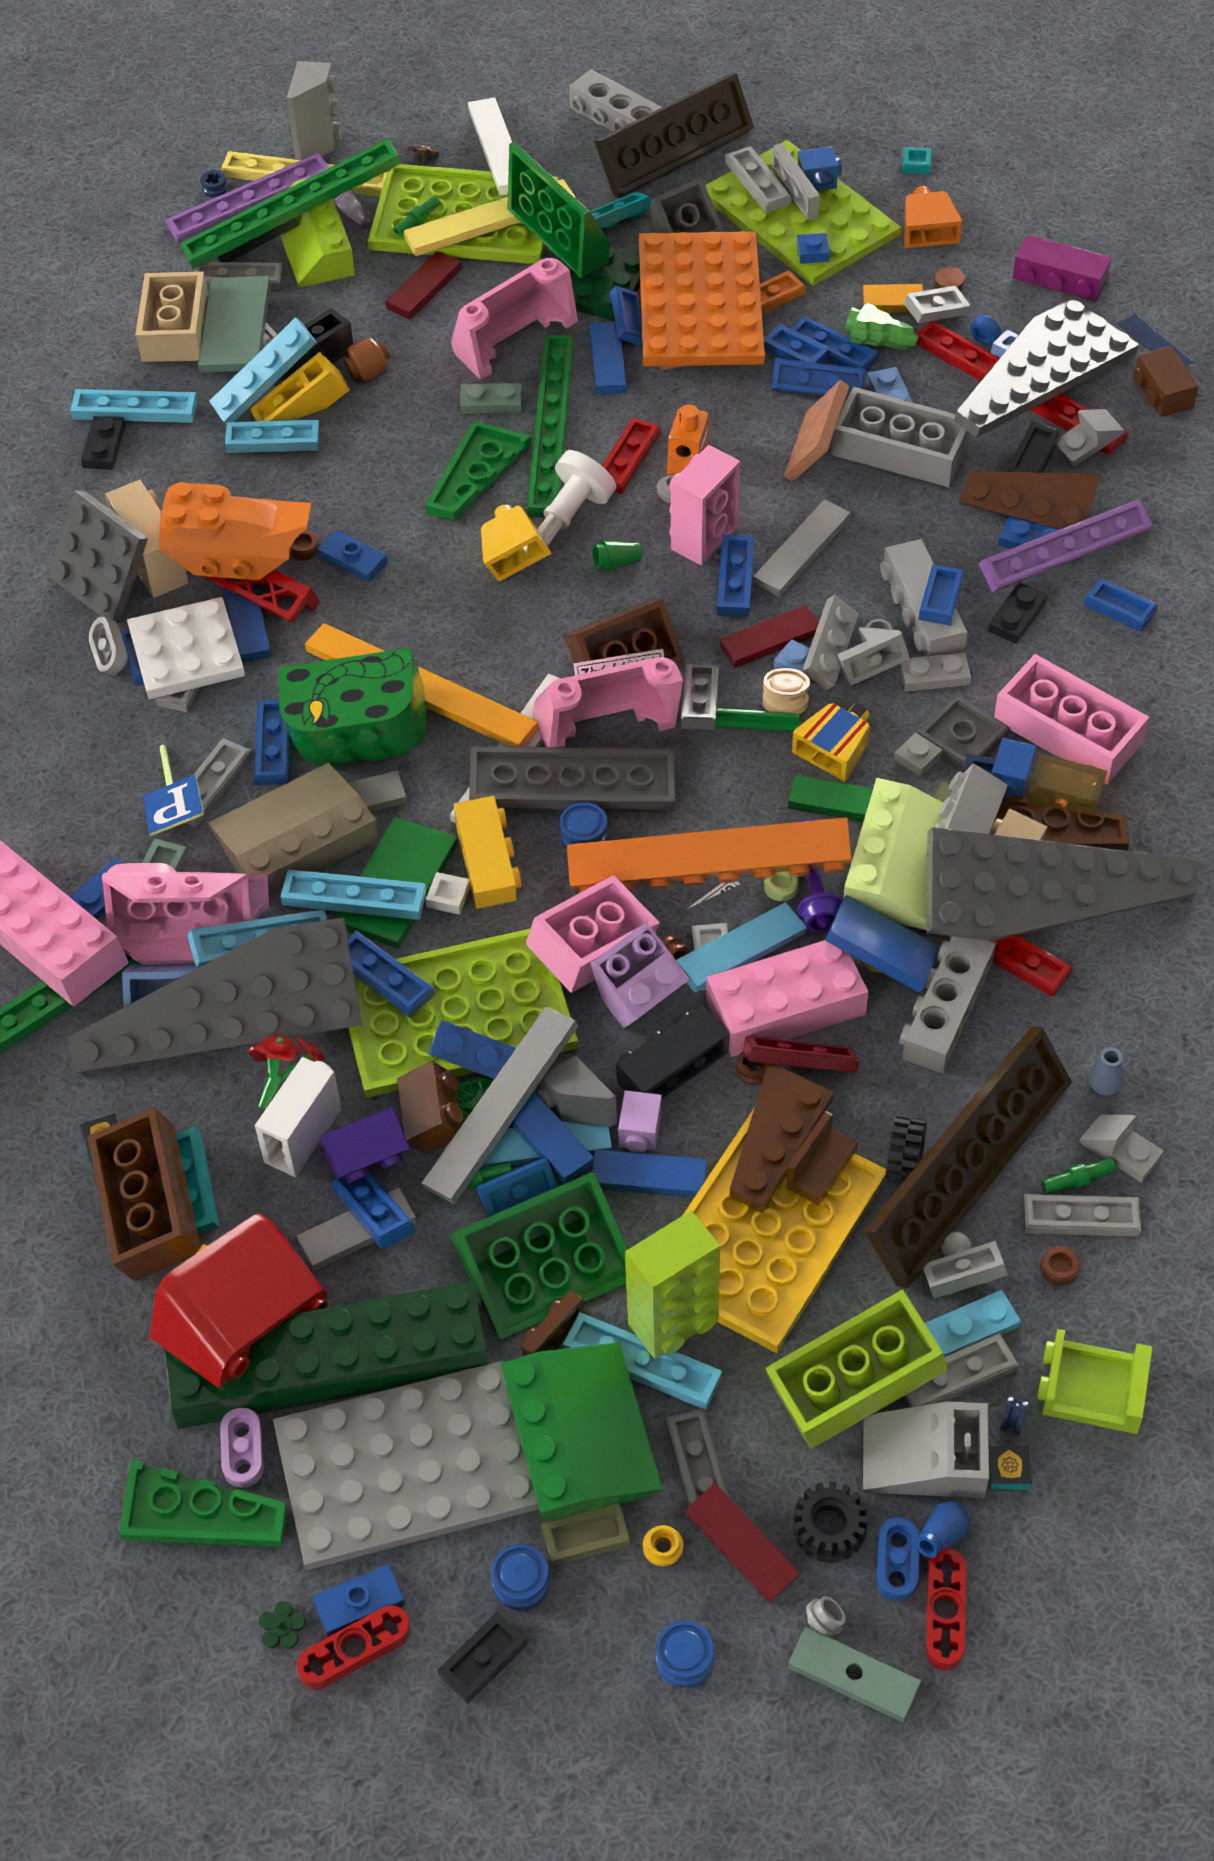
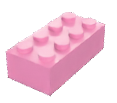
(1070, 717)
(787, 994)

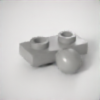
(963, 1266)

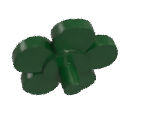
(281, 1626)

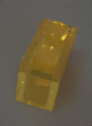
(1066, 783)

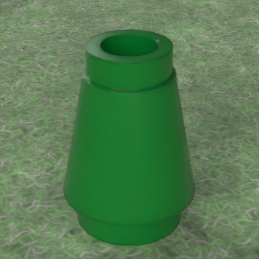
(615, 554)

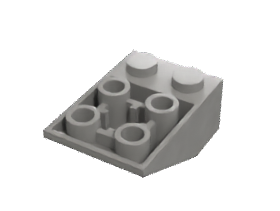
(928, 1450)

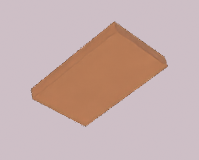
(816, 431)

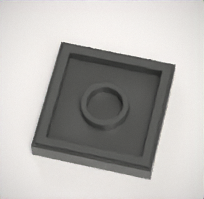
(962, 730)

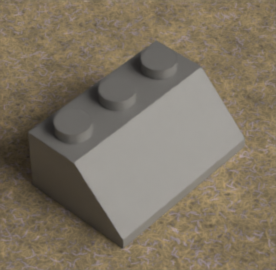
(314, 109)

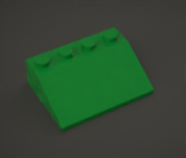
(554, 215)
(541, 1253)
(580, 1429)

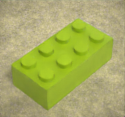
(673, 1285)
(857, 1369)

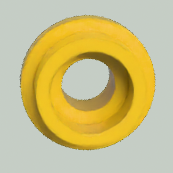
(663, 1534)

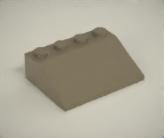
(297, 827)

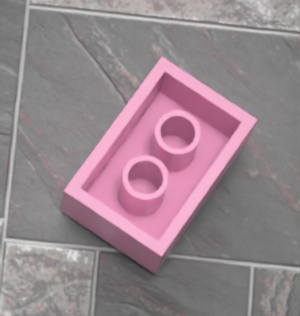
(704, 504)
(584, 929)

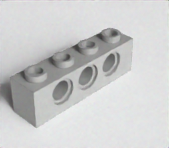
(607, 101)
(935, 1046)

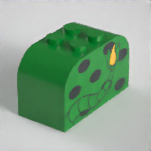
(354, 707)

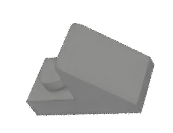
(1093, 433)
(877, 653)
(1115, 1138)

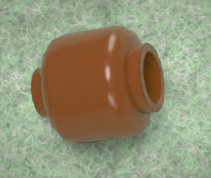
(366, 360)

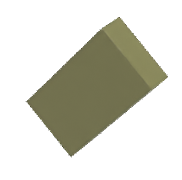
(585, 1534)

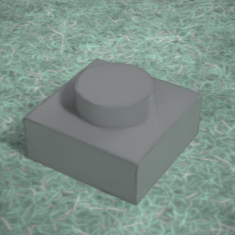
(918, 754)

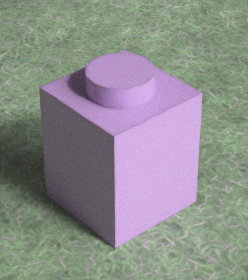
(639, 1121)

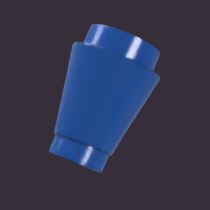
(944, 1527)

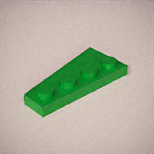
(474, 467)
(189, 1511)

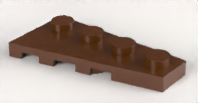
(1041, 498)
(1067, 826)
(779, 1125)

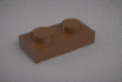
(555, 1326)

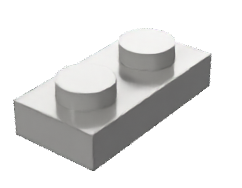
(936, 304)
(935, 672)

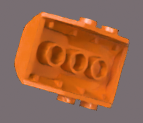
(226, 533)

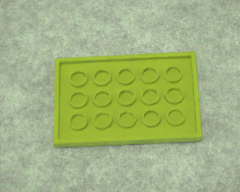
(457, 191)
(849, 221)
(479, 985)

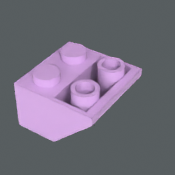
(636, 975)

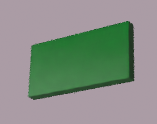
(404, 854)

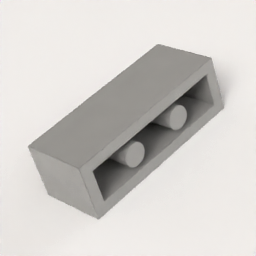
(972, 802)

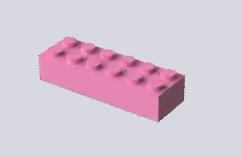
(54, 932)

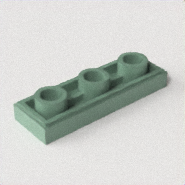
(830, 1662)

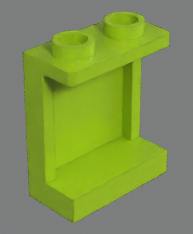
(1095, 1384)

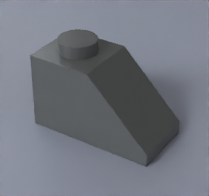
(577, 1094)

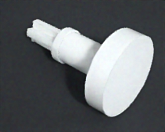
(582, 480)

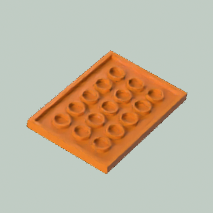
(700, 299)

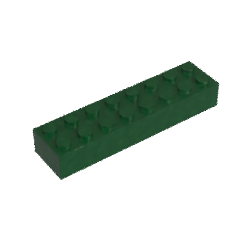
(341, 1355)

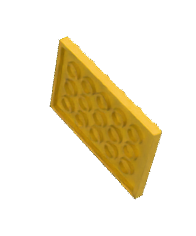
(781, 1255)

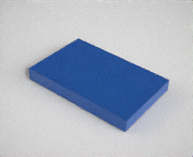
(882, 943)

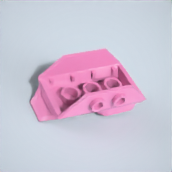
(157, 907)

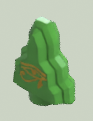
(879, 329)

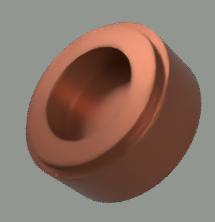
(949, 277)
(305, 546)
(1059, 1266)

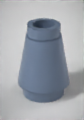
(1107, 1073)

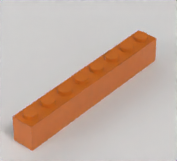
(713, 855)

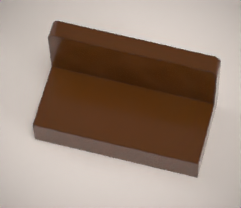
(819, 1161)

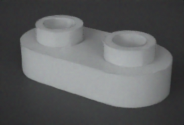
(107, 646)

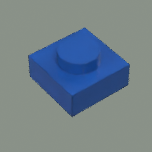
(813, 248)

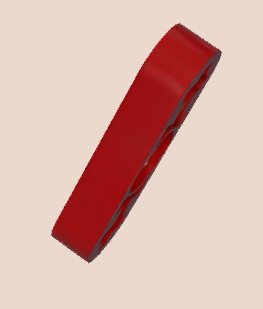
(359, 1629)
(934, 1636)

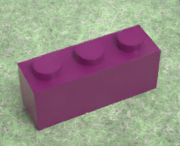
(1061, 267)

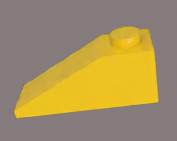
(303, 393)

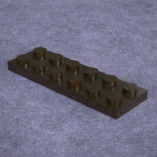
(674, 134)

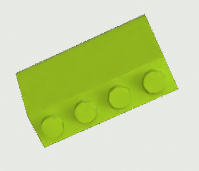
(318, 246)

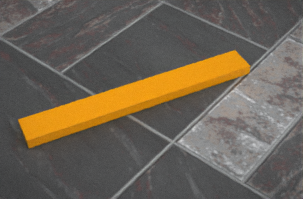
(440, 694)

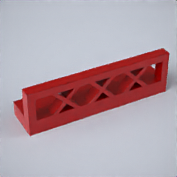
(280, 587)

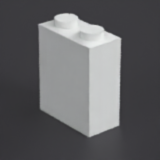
(298, 1116)

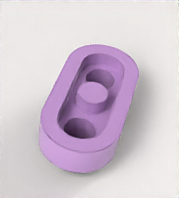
(241, 1450)

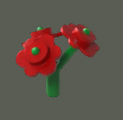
(272, 1051)

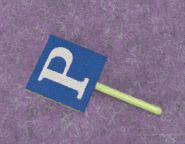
(174, 802)

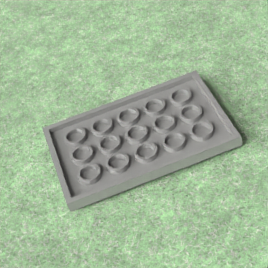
(404, 1465)

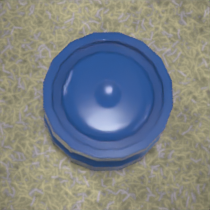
(583, 824)
(520, 1577)
(684, 1654)

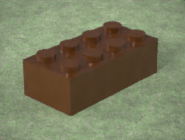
(144, 1194)

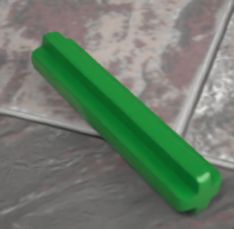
(757, 720)

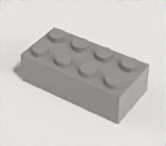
(900, 437)

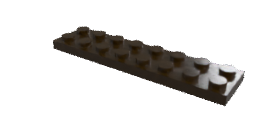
(968, 1157)

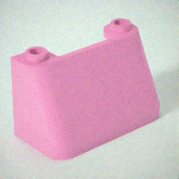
(536, 293)
(645, 686)

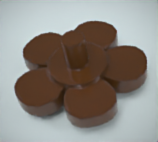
(424, 151)

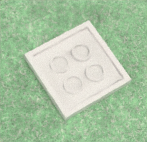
(185, 648)

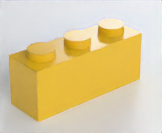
(486, 852)

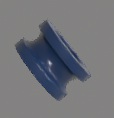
(213, 183)
(1014, 1414)

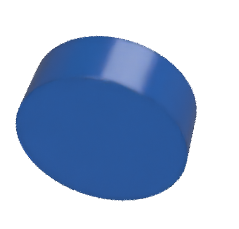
(985, 329)

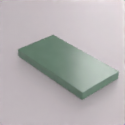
(234, 323)

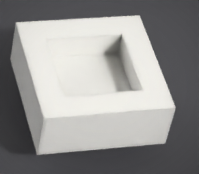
(448, 893)

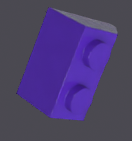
(363, 1145)

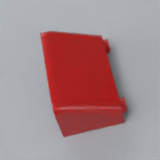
(232, 1298)

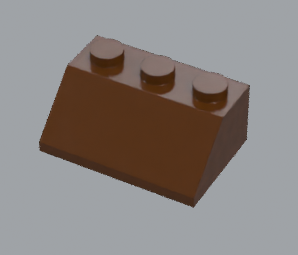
(626, 632)

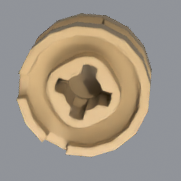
(785, 691)

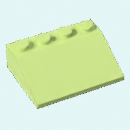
(891, 853)

